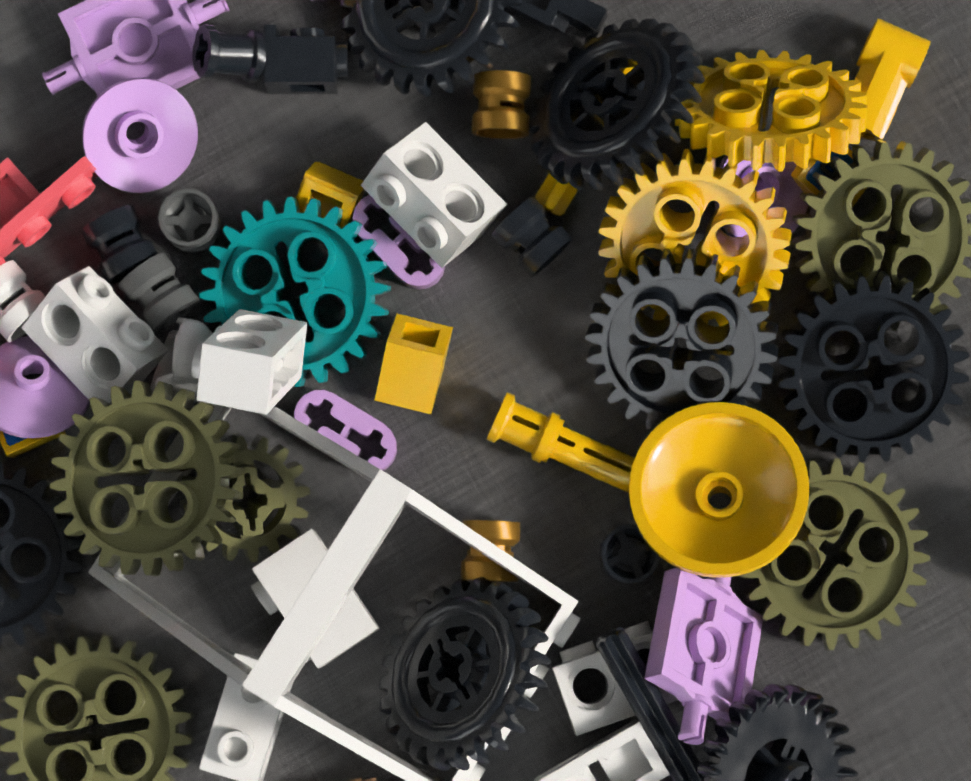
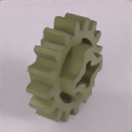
(270, 495)

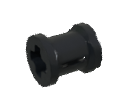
(229, 53)

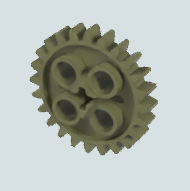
(834, 227)
(149, 531)
(877, 584)
(89, 678)

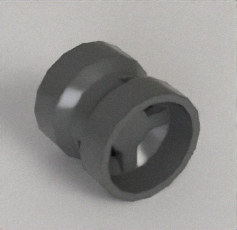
(187, 211)
(158, 292)

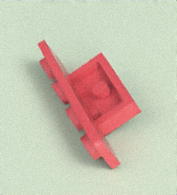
(27, 211)

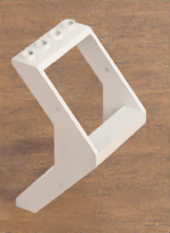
(328, 591)

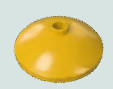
(713, 452)

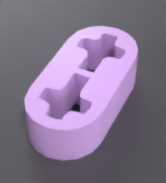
(389, 250)
(353, 419)

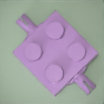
(131, 41)
(702, 648)

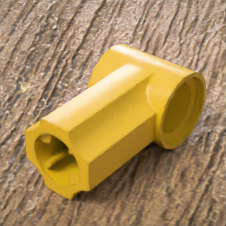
(885, 69)

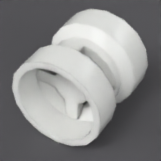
(16, 300)

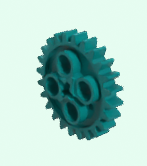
(344, 275)

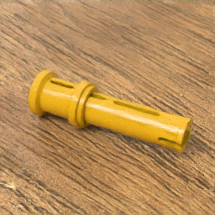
(548, 438)

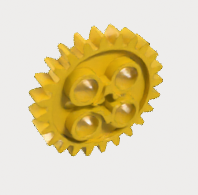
(810, 115)
(645, 221)

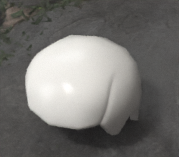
(177, 363)

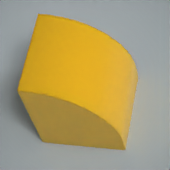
(413, 363)

